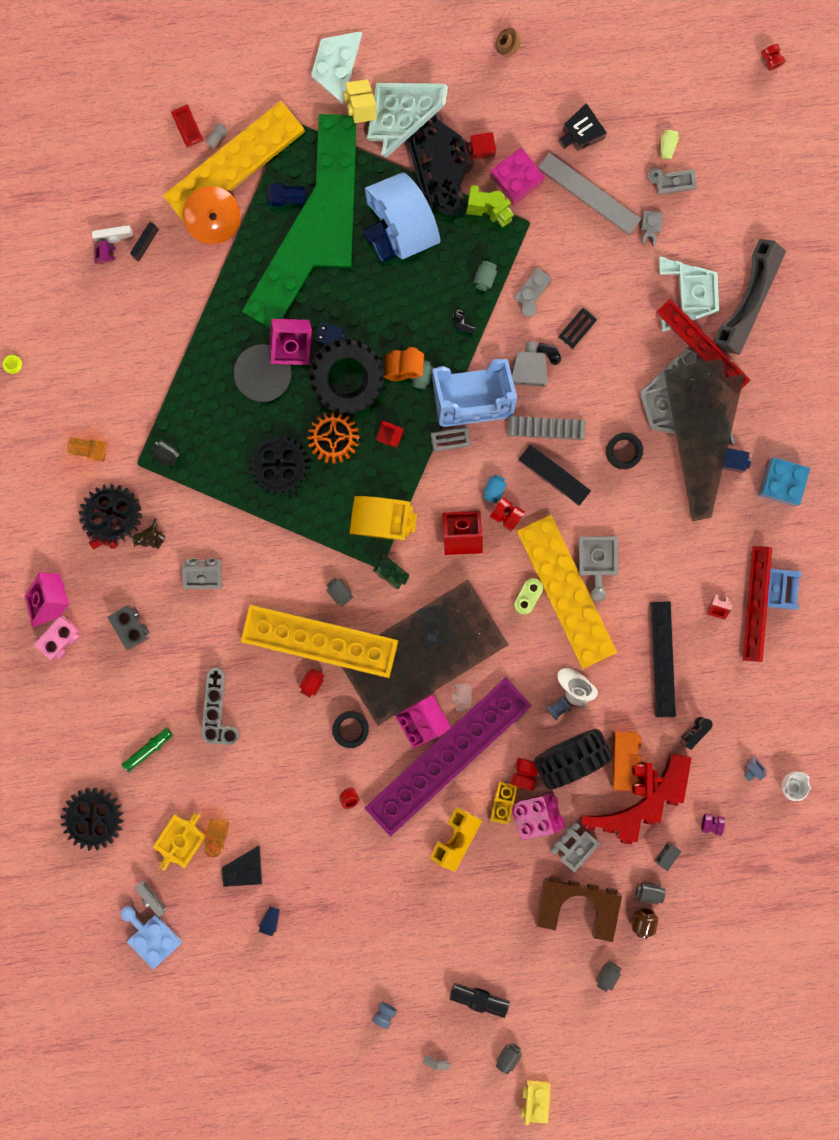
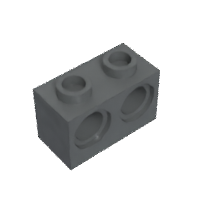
(124, 630)

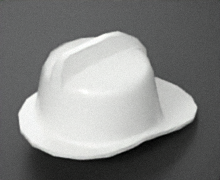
(577, 687)

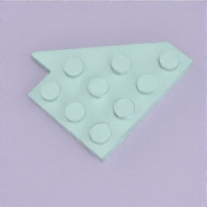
(403, 110)

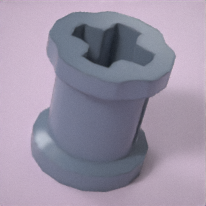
(558, 708)

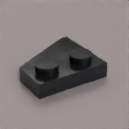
(244, 869)

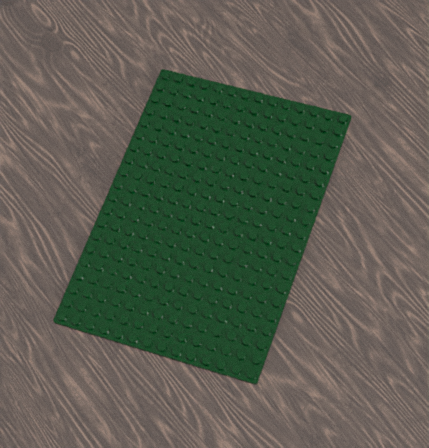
(375, 302)

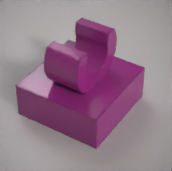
(101, 252)

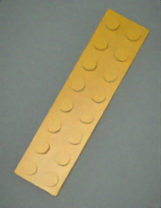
(240, 156)
(566, 591)
(319, 641)

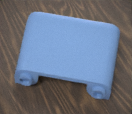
(474, 394)

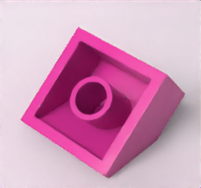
(290, 341)
(46, 598)

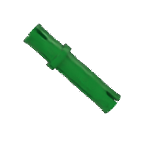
(143, 753)

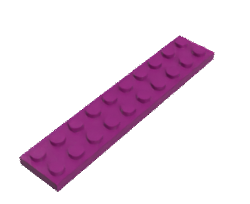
(447, 756)

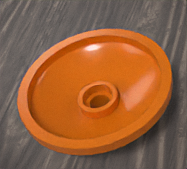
(197, 212)

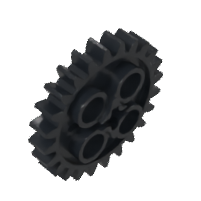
(279, 447)
(116, 499)
(109, 821)

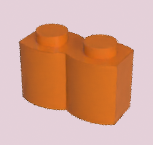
(403, 364)

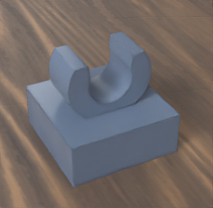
(754, 769)

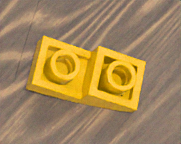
(503, 803)

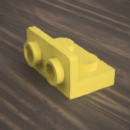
(537, 1102)

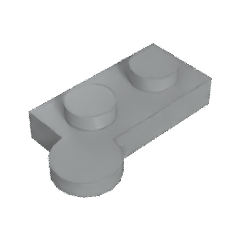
(673, 181)
(531, 291)

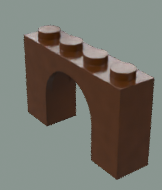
(557, 892)

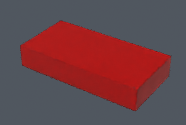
(187, 126)

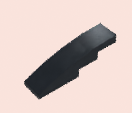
(554, 475)

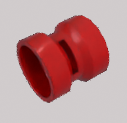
(773, 57)

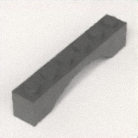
(737, 328)

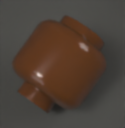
(645, 923)

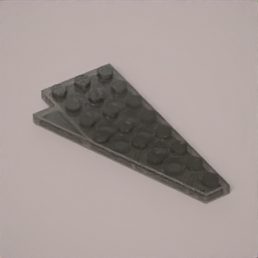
(703, 417)

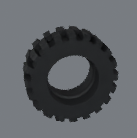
(353, 401)
(573, 759)

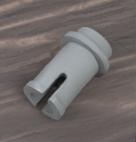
(216, 135)

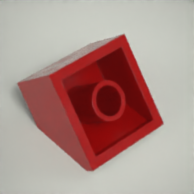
(462, 533)

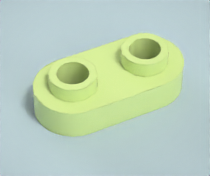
(528, 596)

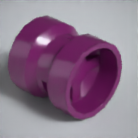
(713, 824)

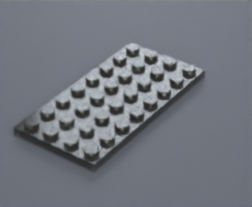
(431, 651)

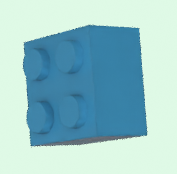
(784, 482)

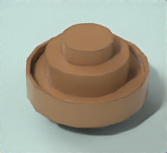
(508, 42)

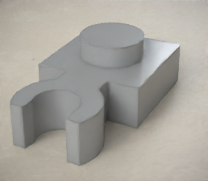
(651, 224)

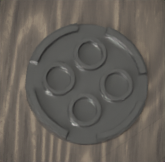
(258, 377)

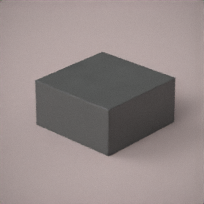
(667, 856)

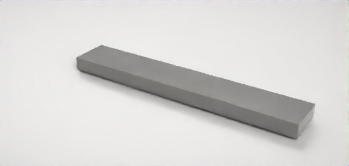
(589, 194)

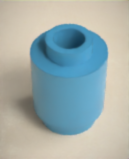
(494, 489)

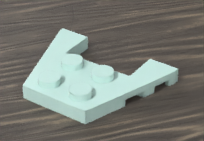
(697, 289)

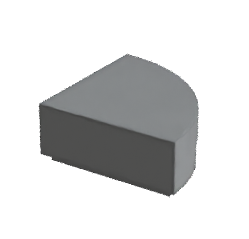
(437, 1065)

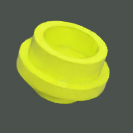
(12, 364)

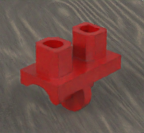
(649, 779)

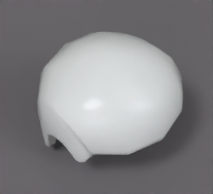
(795, 786)

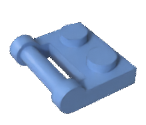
(777, 589)

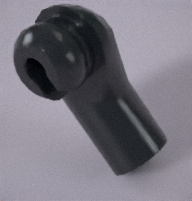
(460, 323)
(551, 351)

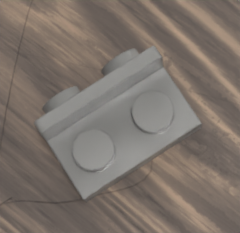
(202, 574)

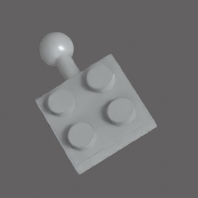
(598, 557)

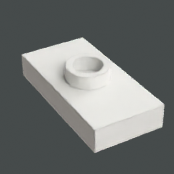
(113, 235)

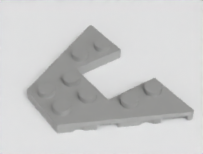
(656, 398)

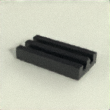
(144, 241)
(567, 340)

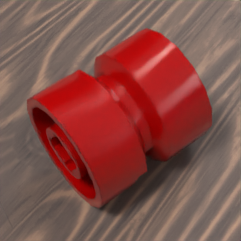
(513, 517)
(525, 774)

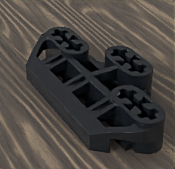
(444, 166)

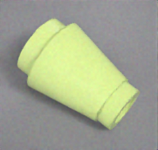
(668, 143)

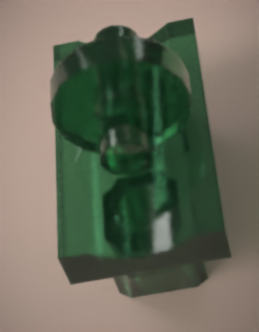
(391, 572)

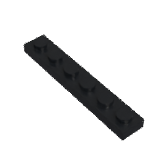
(663, 659)

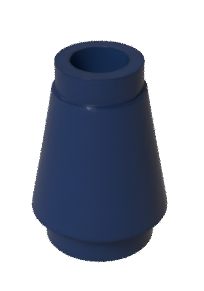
(269, 922)

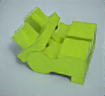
(490, 203)

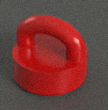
(349, 798)

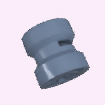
(384, 1015)

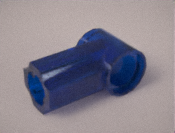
(280, 195)
(378, 239)

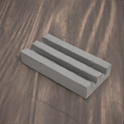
(434, 442)

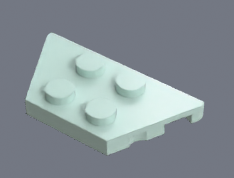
(336, 62)

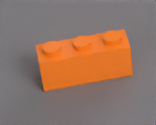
(623, 758)

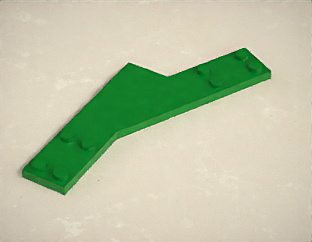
(323, 228)

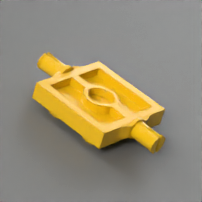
(179, 841)

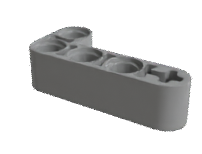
(218, 706)

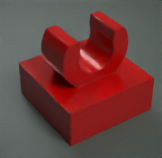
(719, 608)

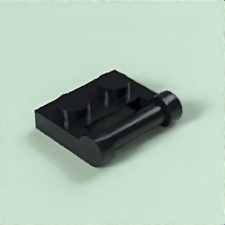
(692, 737)

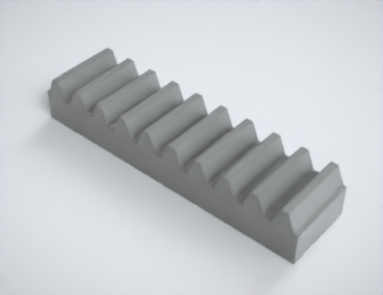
(546, 428)

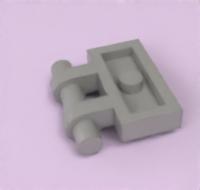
(579, 850)

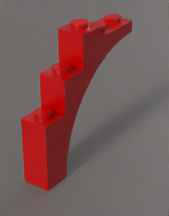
(650, 810)

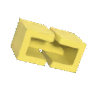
(360, 101)

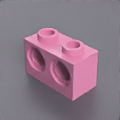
(54, 634)

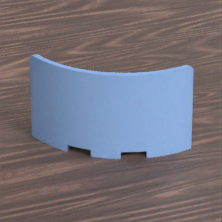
(406, 214)

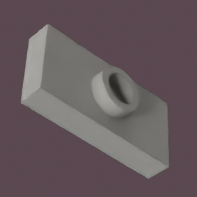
(150, 899)

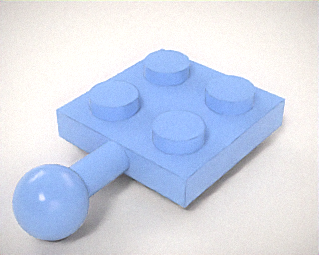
(153, 939)

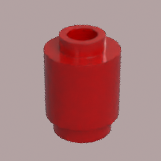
(311, 682)

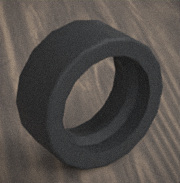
(624, 465)
(340, 740)

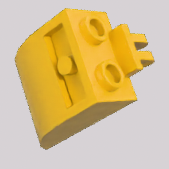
(382, 518)

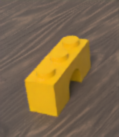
(452, 852)

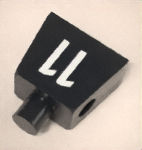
(582, 129)

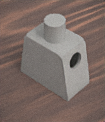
(530, 367)

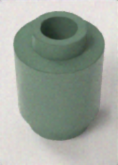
(485, 275)
(423, 381)

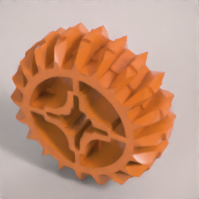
(342, 437)

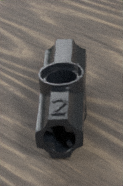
(479, 1000)

